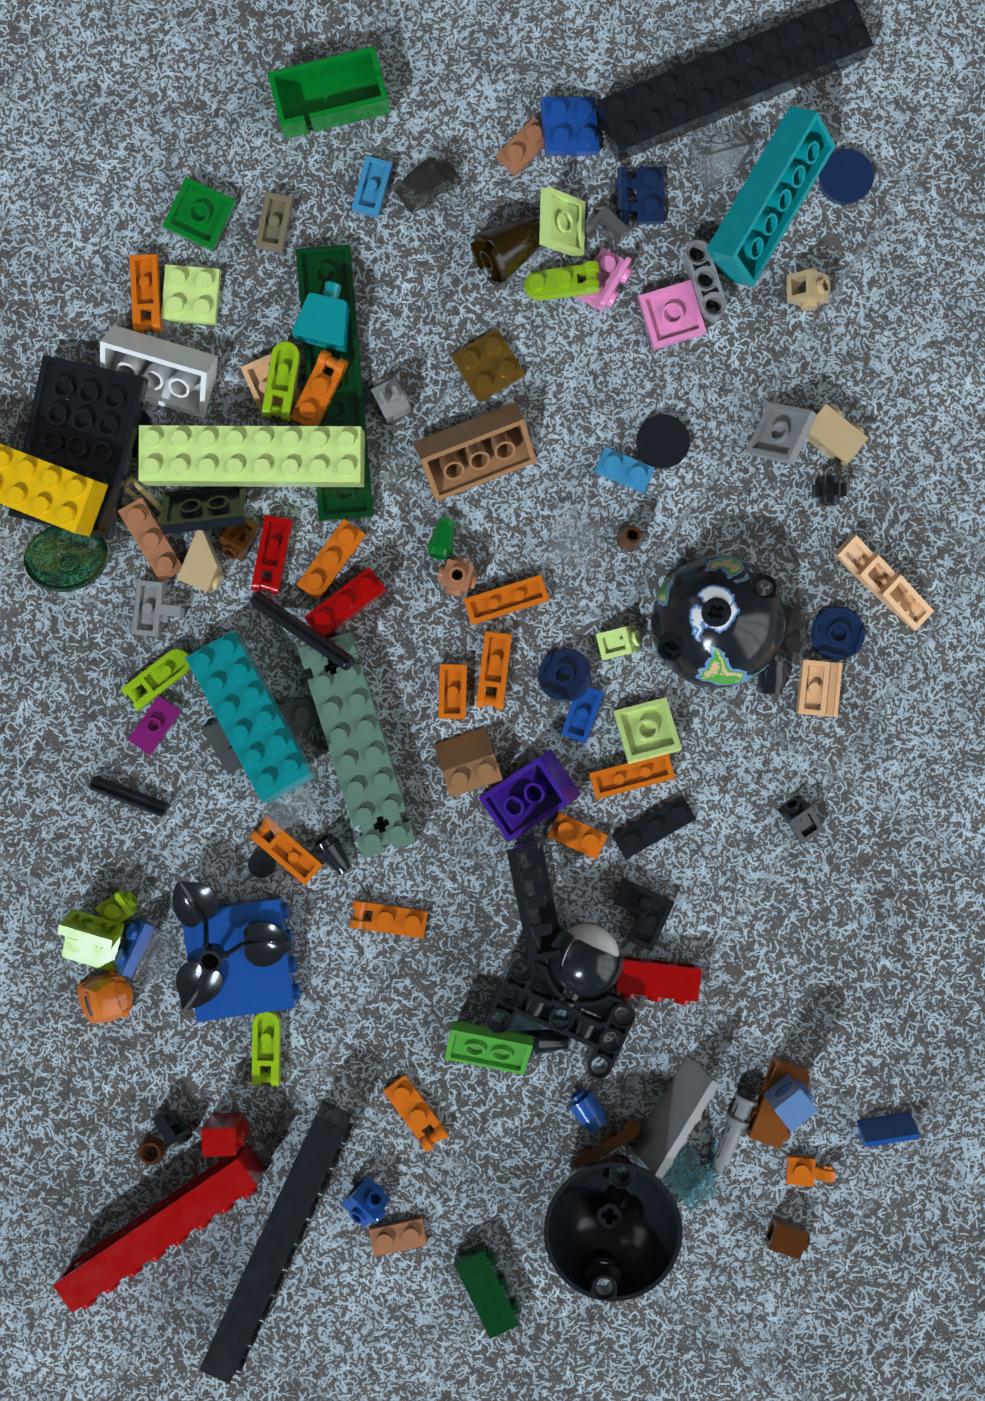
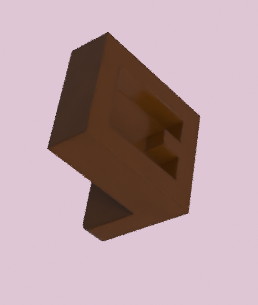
(237, 540)

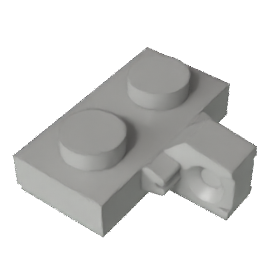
(152, 608)

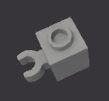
(390, 399)

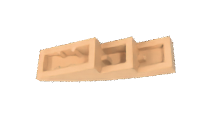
(883, 582)

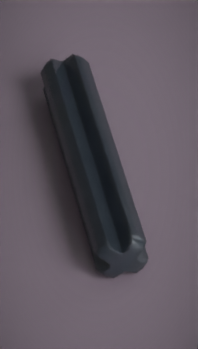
(128, 796)

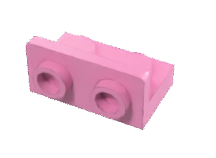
(611, 272)

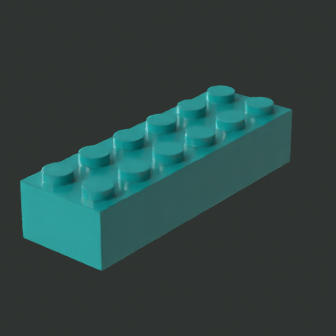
(771, 196)
(250, 717)

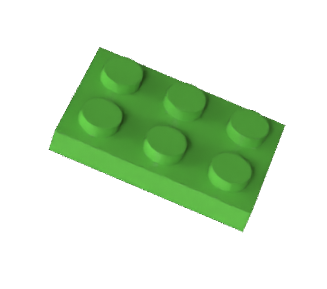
(483, 1048)

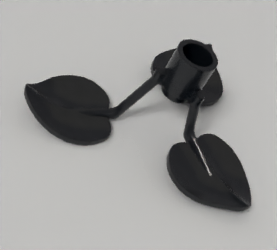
(200, 980)

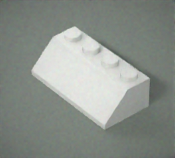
(176, 374)

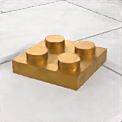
(488, 365)

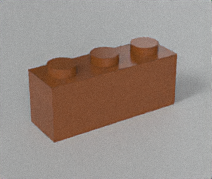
(764, 1122)

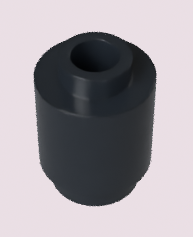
(773, 677)

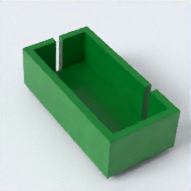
(329, 92)

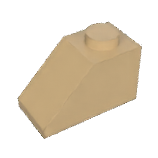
(201, 565)

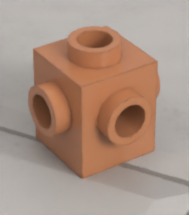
(457, 587)

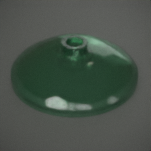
(56, 550)

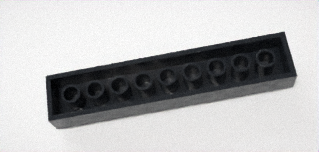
(733, 78)
(278, 1243)

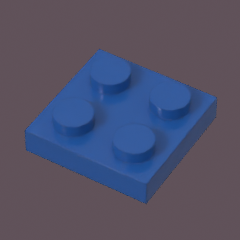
(569, 126)

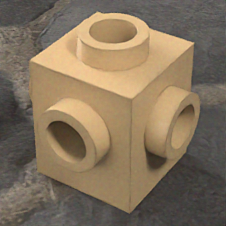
(808, 289)

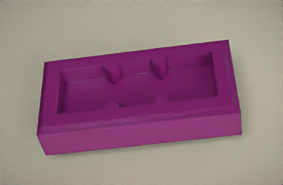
(155, 725)

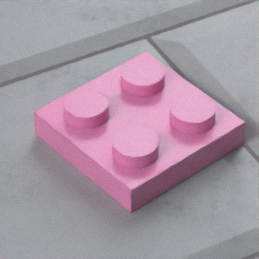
(672, 315)

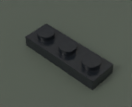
(654, 827)

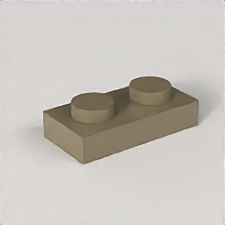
(274, 222)

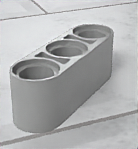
(707, 269)

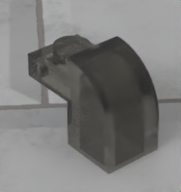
(426, 183)

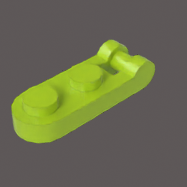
(563, 282)
(281, 380)
(157, 678)
(266, 1048)

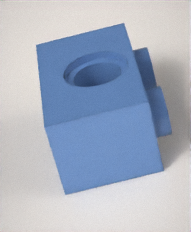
(791, 1101)

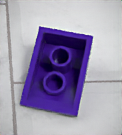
(530, 796)

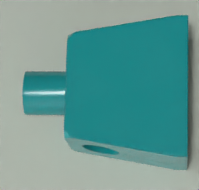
(324, 319)

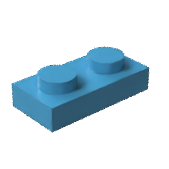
(372, 187)
(624, 470)

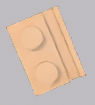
(819, 688)

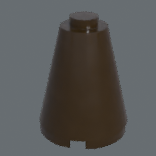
(506, 248)

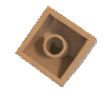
(468, 762)

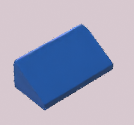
(887, 1129)

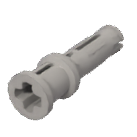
(736, 1122)

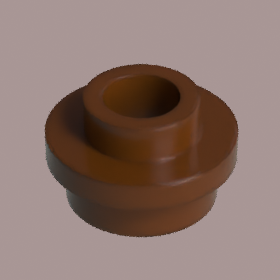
(148, 1158)

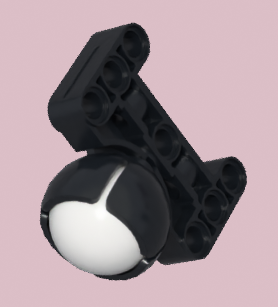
(574, 982)

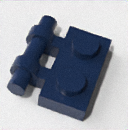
(649, 195)

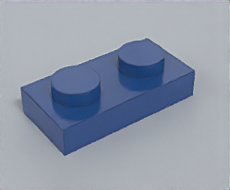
(582, 715)
(134, 946)

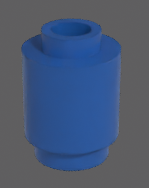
(587, 1110)

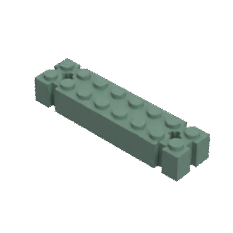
(358, 749)

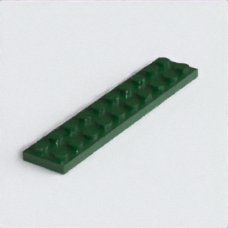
(347, 406)

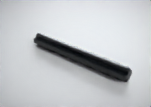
(302, 631)

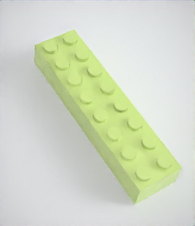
(251, 456)

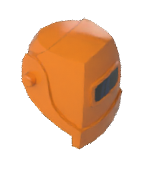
(105, 997)

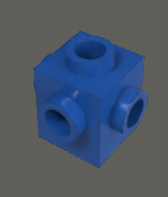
(366, 1202)

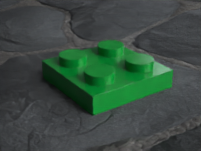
(199, 214)

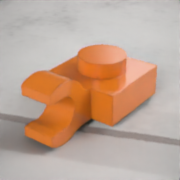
(803, 1170)

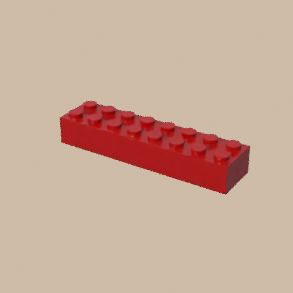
(159, 1228)

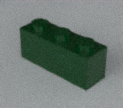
(488, 1289)

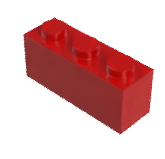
(346, 603)
(659, 980)

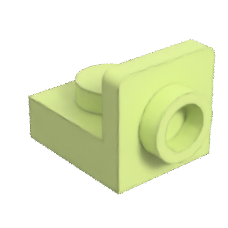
(619, 642)

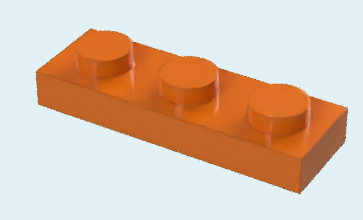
(331, 559)
(506, 599)
(631, 776)

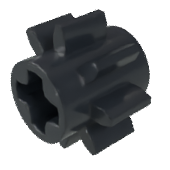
(829, 490)

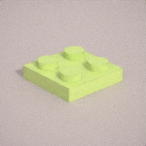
(562, 222)
(191, 294)
(647, 730)

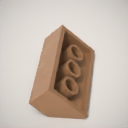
(475, 451)

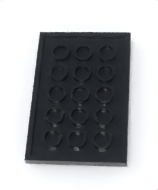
(87, 424)

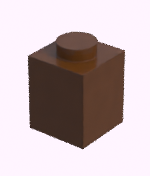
(787, 1237)

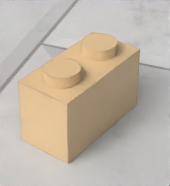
(836, 435)

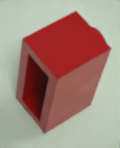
(224, 1134)

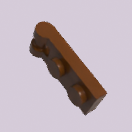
(609, 1143)

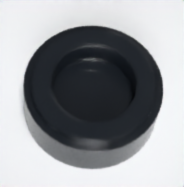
(261, 864)

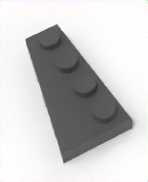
(299, 714)

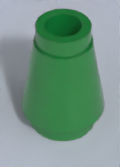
(441, 540)

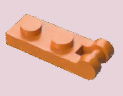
(145, 292)
(319, 390)
(494, 669)
(288, 853)
(389, 918)
(415, 1111)

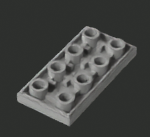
(675, 1117)

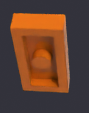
(452, 691)
(577, 835)

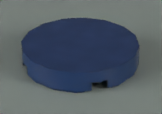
(846, 177)
(829, 633)
(565, 675)

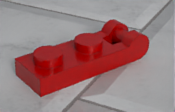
(272, 553)

